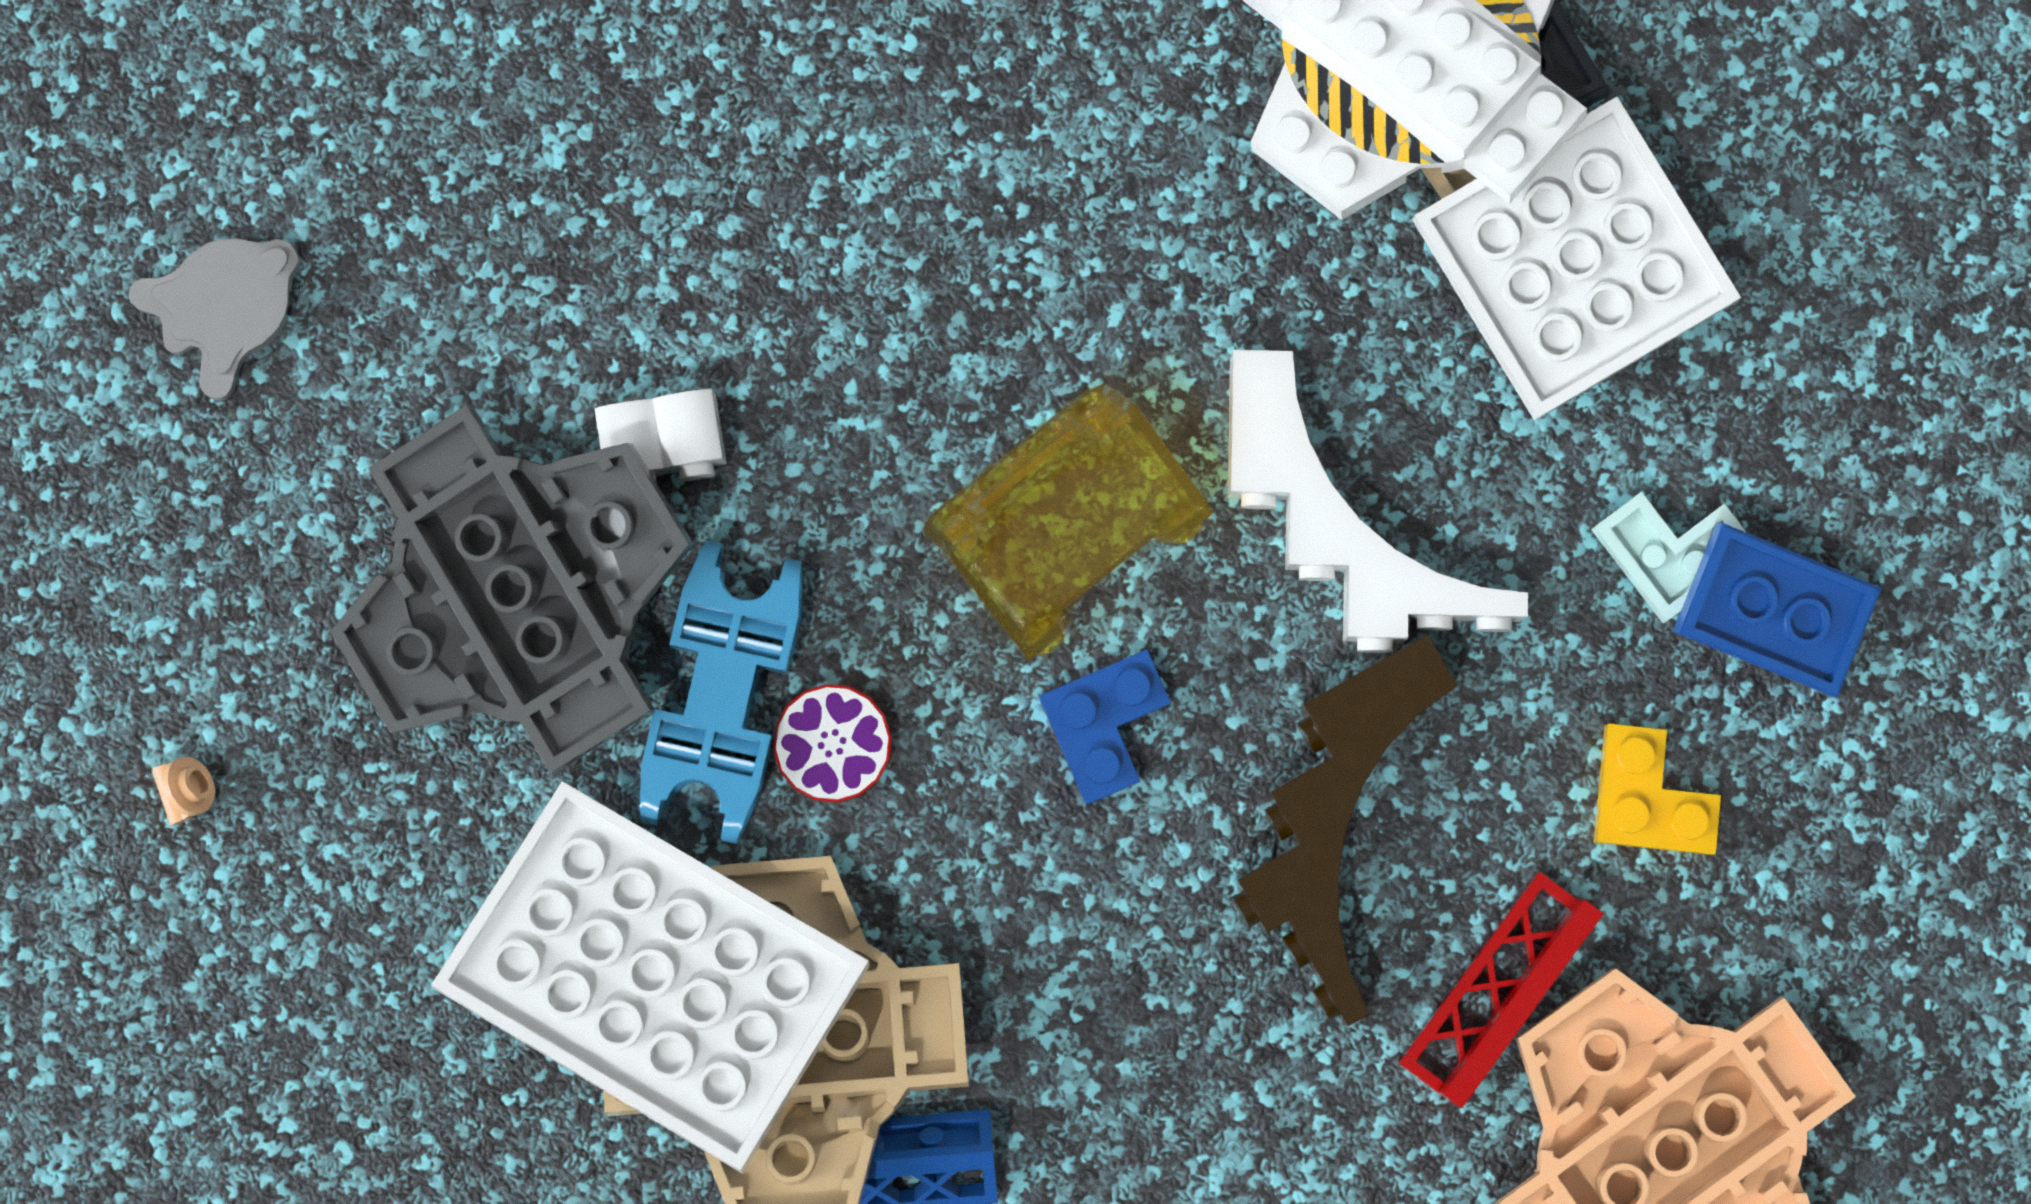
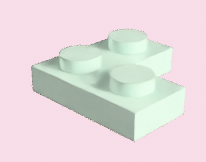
(1653, 556)

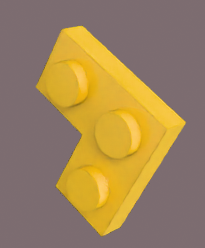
(1636, 808)

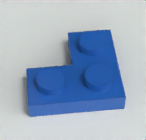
(1087, 720)

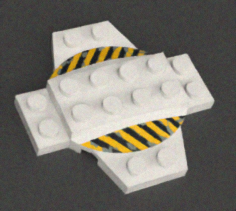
(1410, 88)

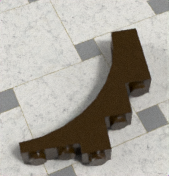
(1301, 886)

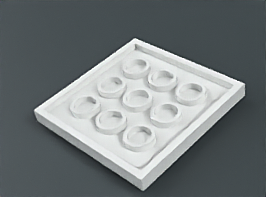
(1580, 265)

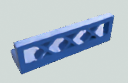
(933, 1151)

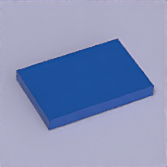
(1777, 609)

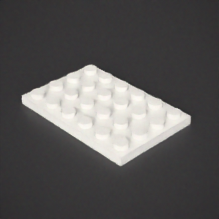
(651, 976)

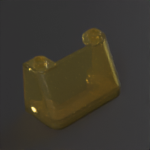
(1064, 515)

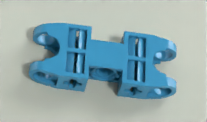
(721, 691)

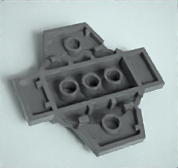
(512, 588)

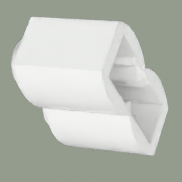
(669, 432)

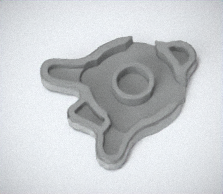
(223, 301)

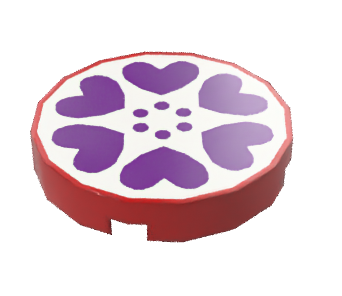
(832, 743)

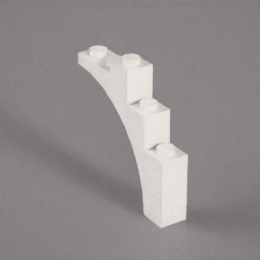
(1382, 586)

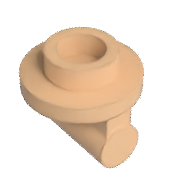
(184, 788)

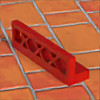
(1517, 1004)

